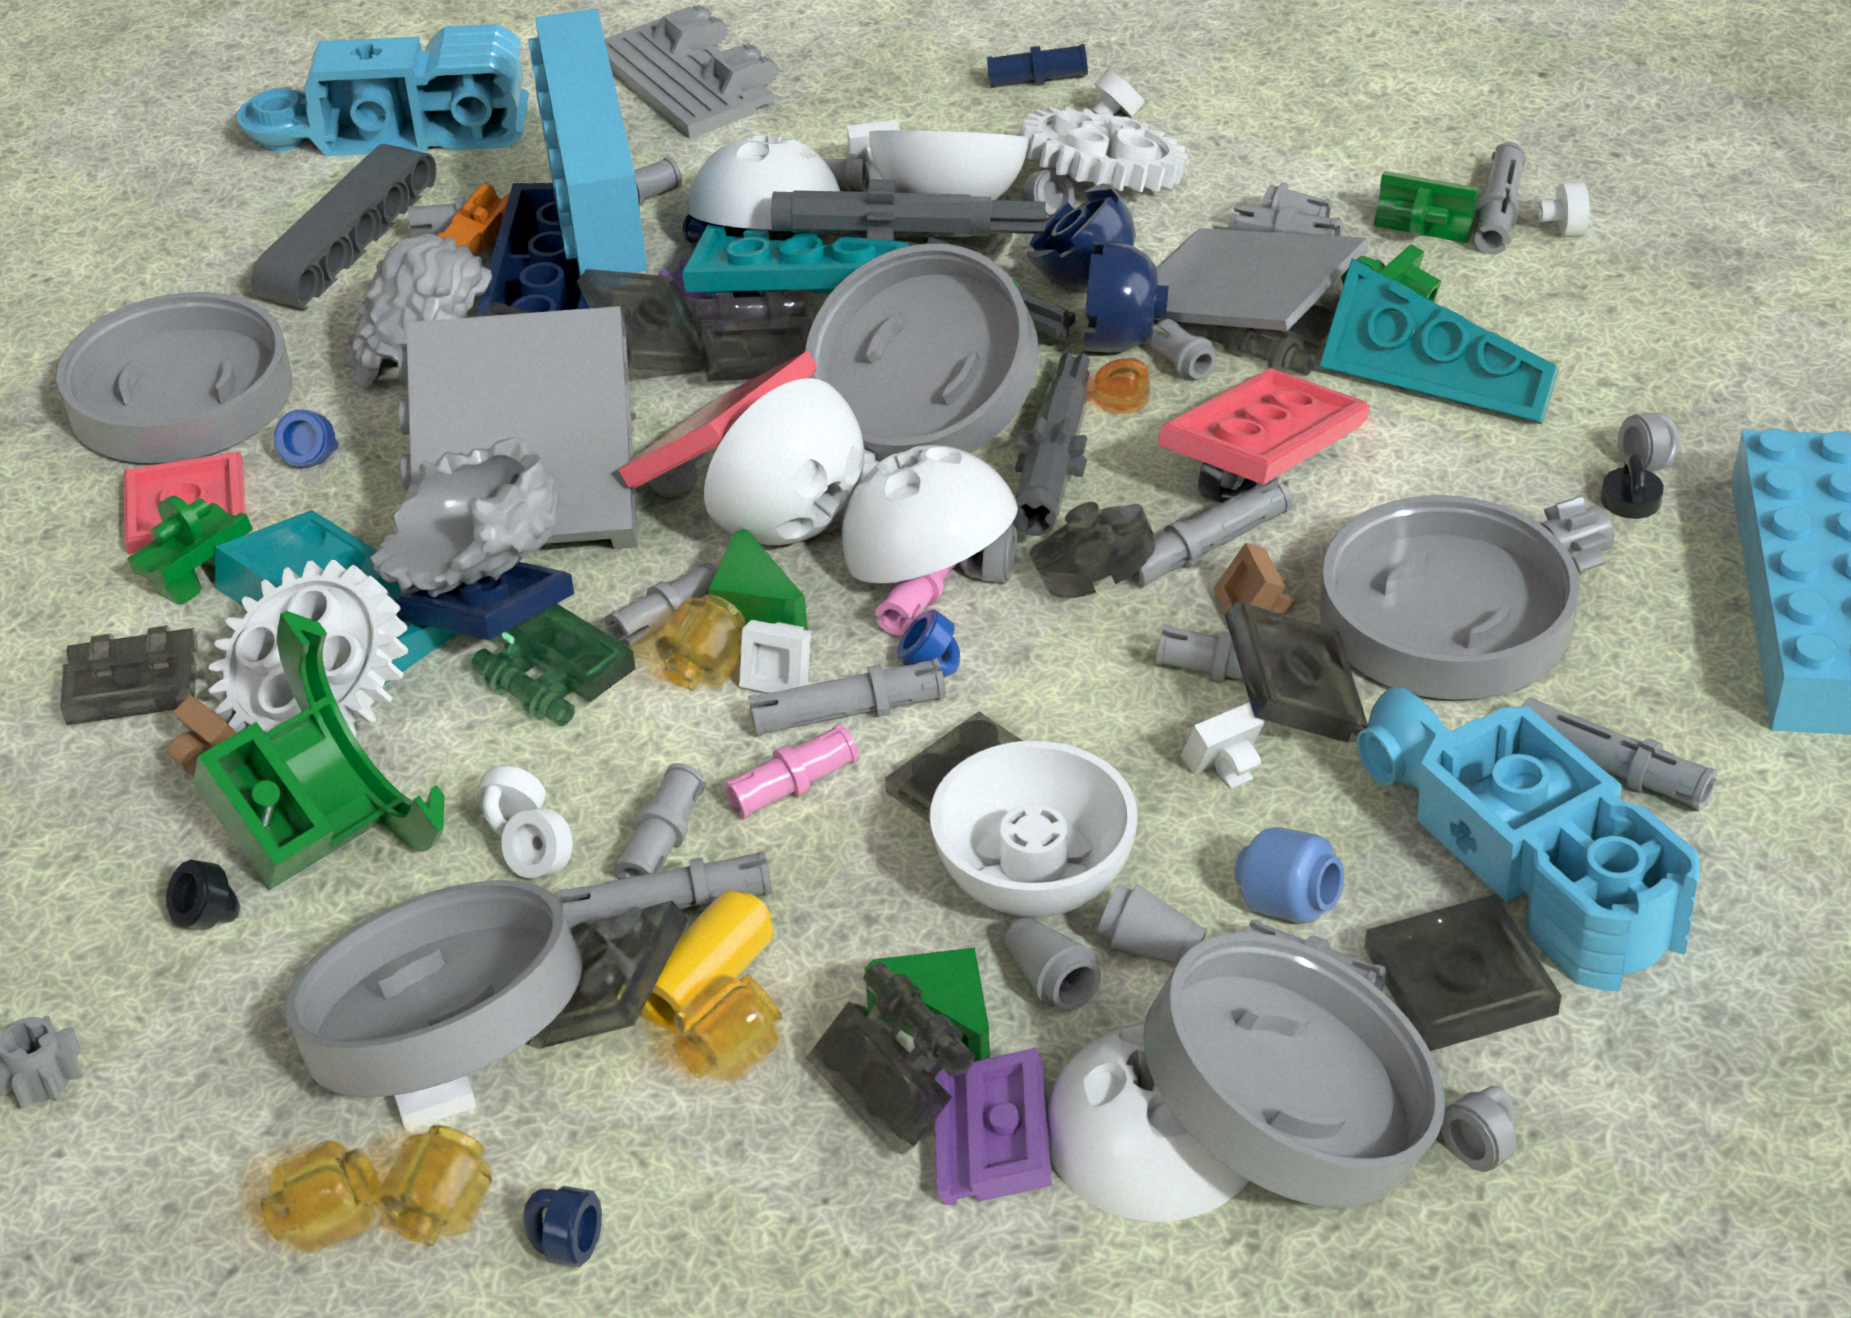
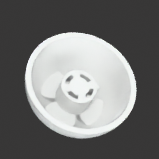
(948, 161)
(740, 177)
(786, 464)
(923, 514)
(1033, 827)
(1122, 1142)

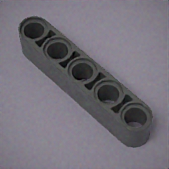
(342, 225)

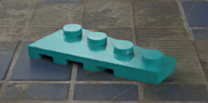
(763, 264)
(1416, 345)

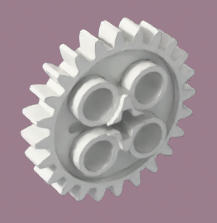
(1103, 149)
(355, 653)

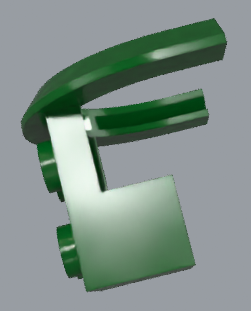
(308, 781)

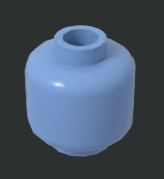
(1289, 875)

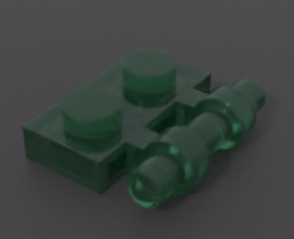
(569, 654)

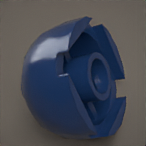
(1067, 245)
(1122, 298)

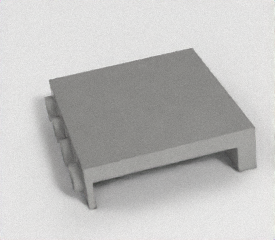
(536, 378)

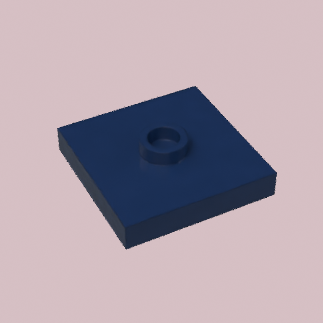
(488, 605)

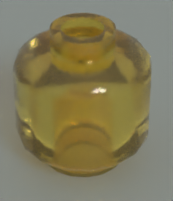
(701, 642)
(726, 1028)
(436, 1184)
(321, 1196)

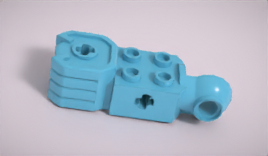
(391, 92)
(1543, 821)

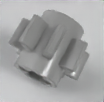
(1581, 530)
(37, 1060)

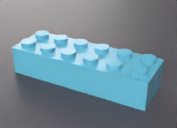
(586, 144)
(1797, 563)

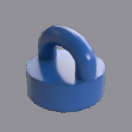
(304, 438)
(928, 639)

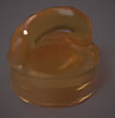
(1122, 386)

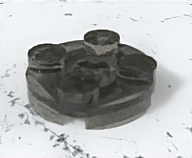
(1092, 547)

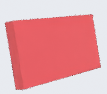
(711, 423)
(1264, 425)

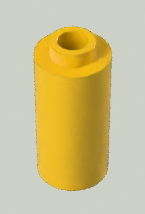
(716, 943)

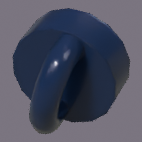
(569, 1226)

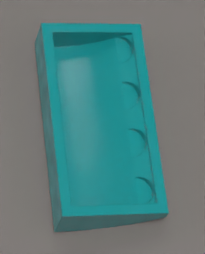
(292, 543)

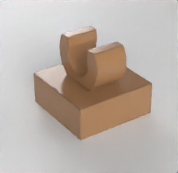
(1253, 581)
(205, 732)

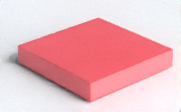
(212, 478)

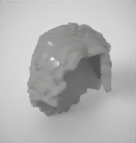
(414, 282)
(469, 518)

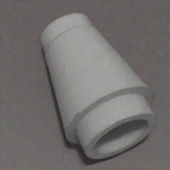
(1147, 926)
(1053, 964)

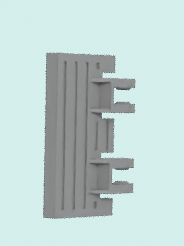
(684, 74)

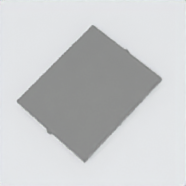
(1253, 276)

